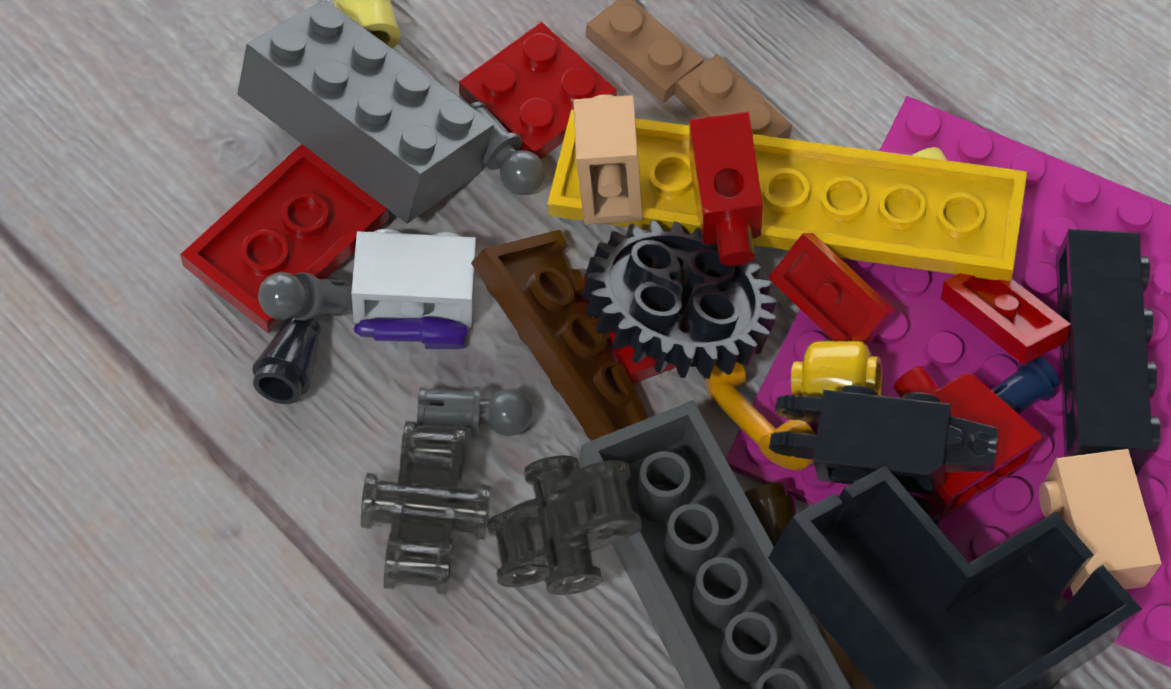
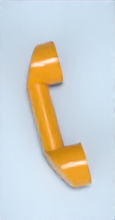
(723, 391)

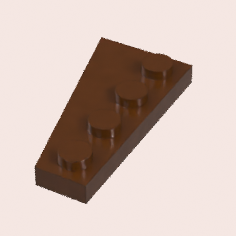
(551, 319)

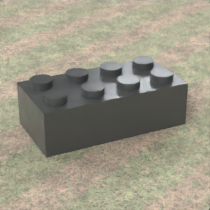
(364, 109)

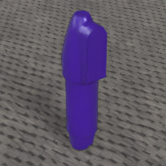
(431, 331)

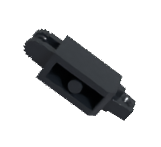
(869, 431)

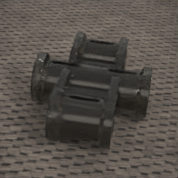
(425, 507)
(565, 522)

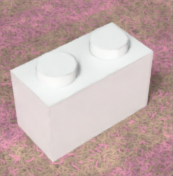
(413, 276)

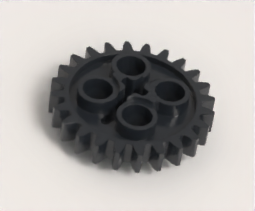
(639, 300)

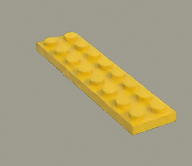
(851, 198)

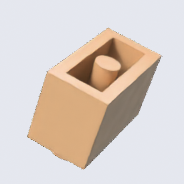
(607, 159)
(1106, 511)

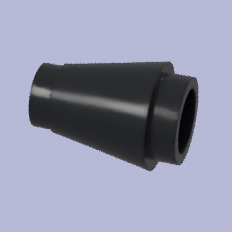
(287, 362)

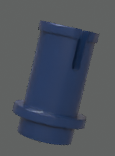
(1028, 385)

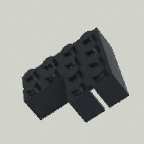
(929, 618)

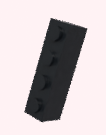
(1105, 356)

